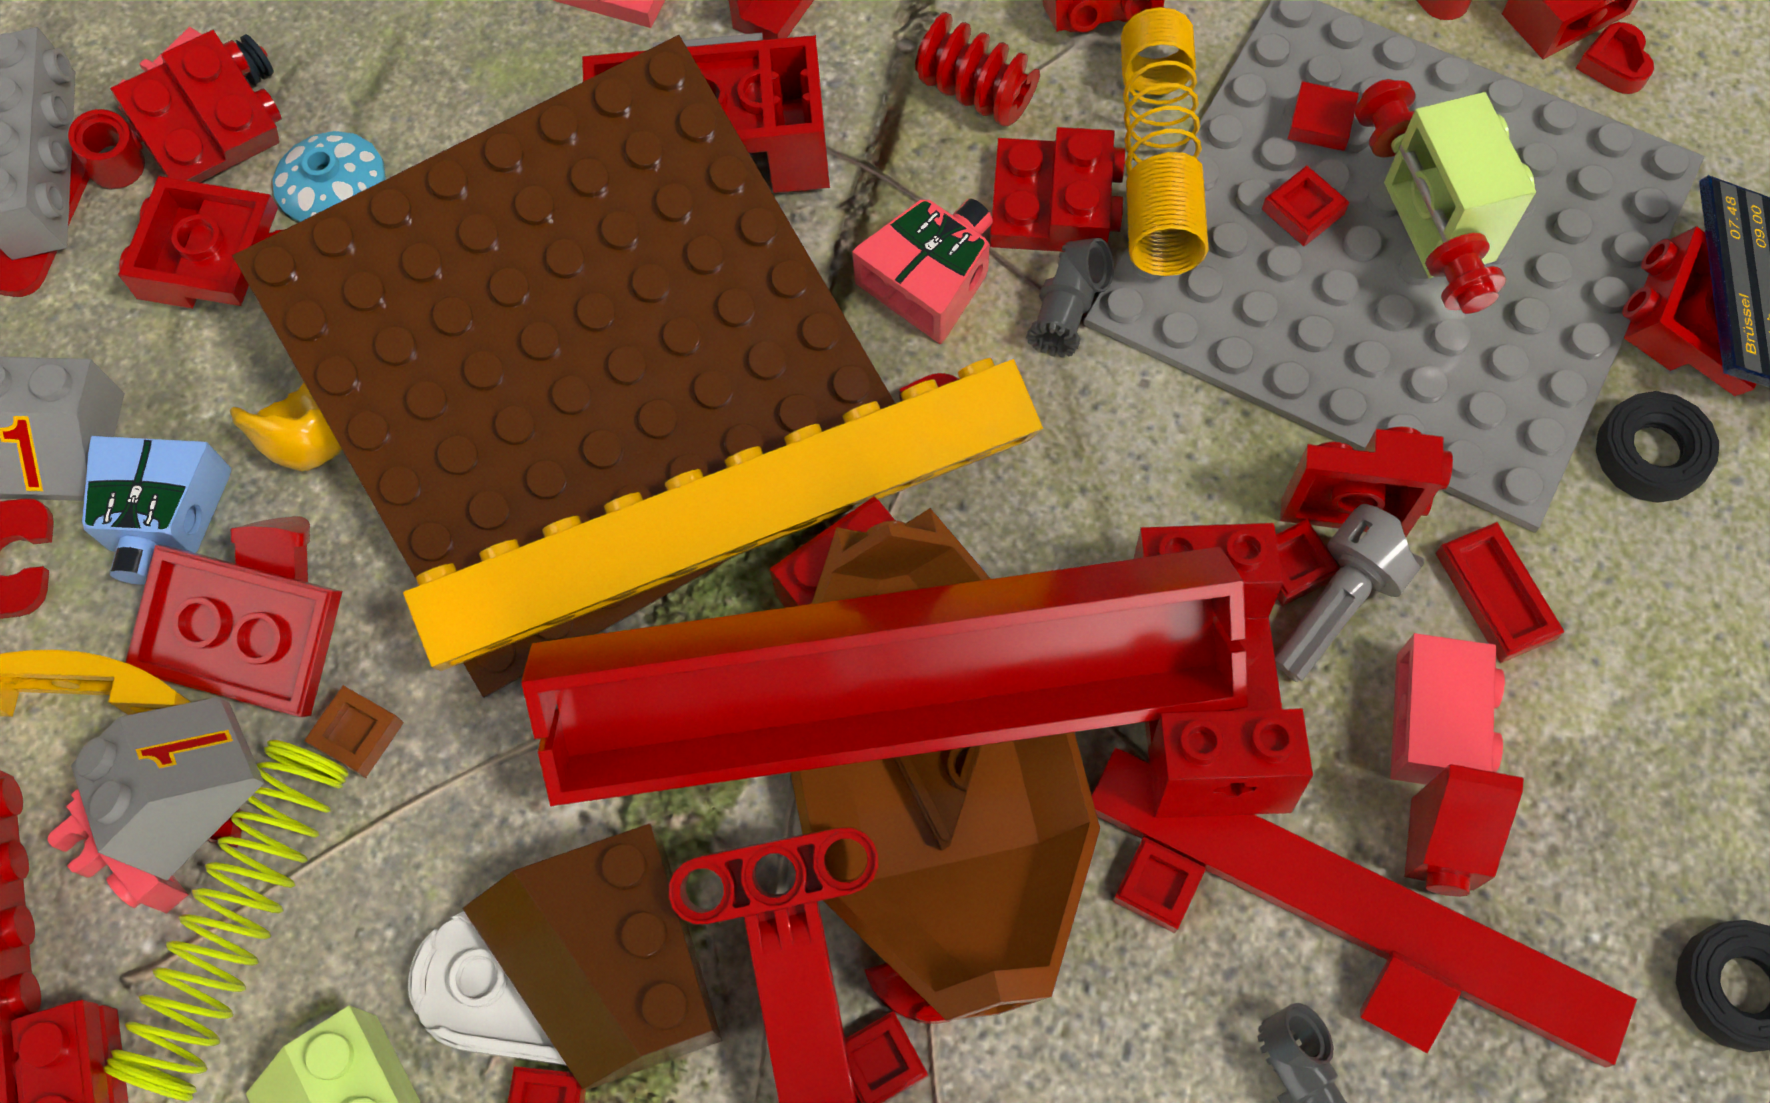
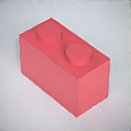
(1445, 708)

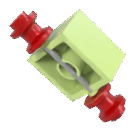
(1451, 185)

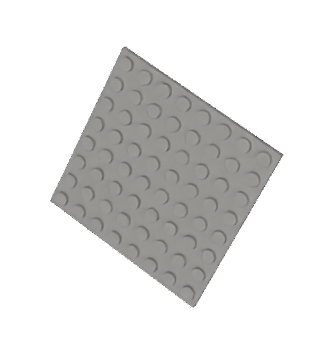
(1351, 323)

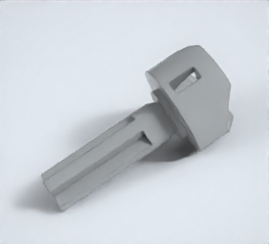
(1374, 562)

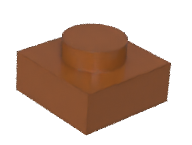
(354, 731)

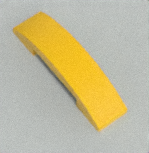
(82, 673)

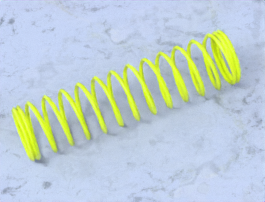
(138, 1068)

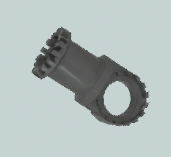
(1071, 295)
(1301, 1068)

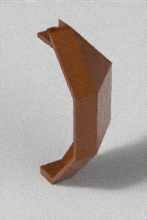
(994, 909)

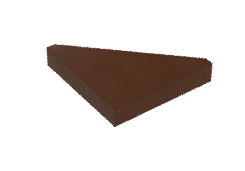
(940, 786)

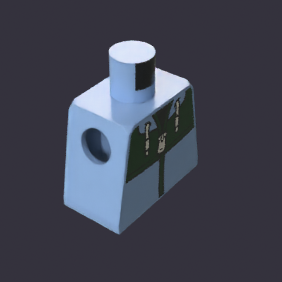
(150, 496)

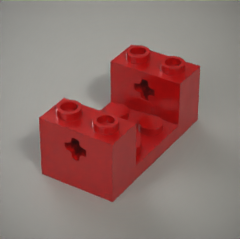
(770, 99)
(1236, 757)

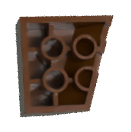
(601, 956)

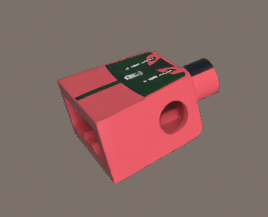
(927, 264)

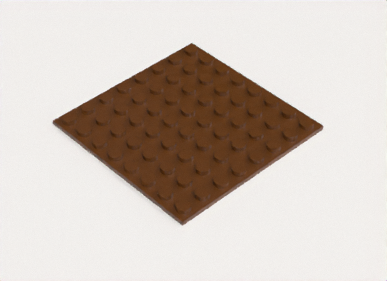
(560, 323)

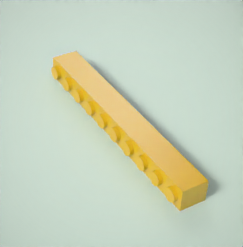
(719, 515)

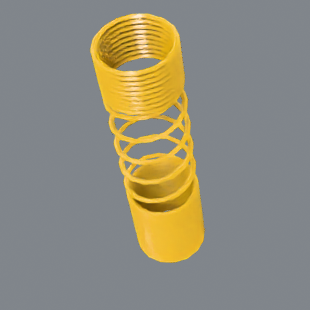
(1166, 189)

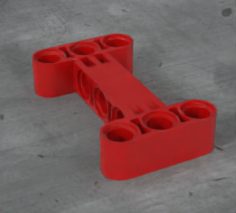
(789, 955)

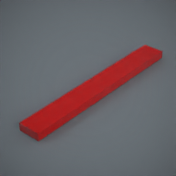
(1378, 915)

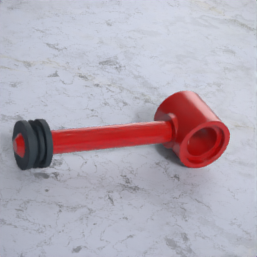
(105, 128)

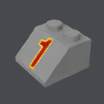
(48, 422)
(165, 782)

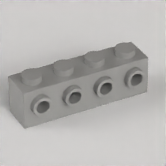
(34, 143)

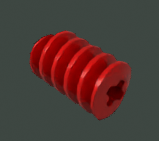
(973, 73)

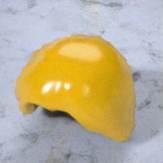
(290, 431)

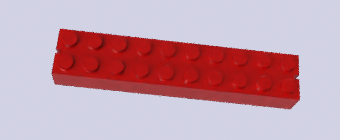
(886, 675)

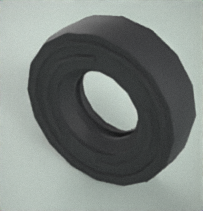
(1675, 416)
(1700, 986)

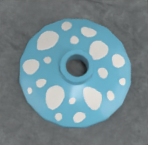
(325, 172)

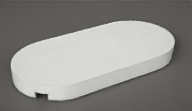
(470, 999)

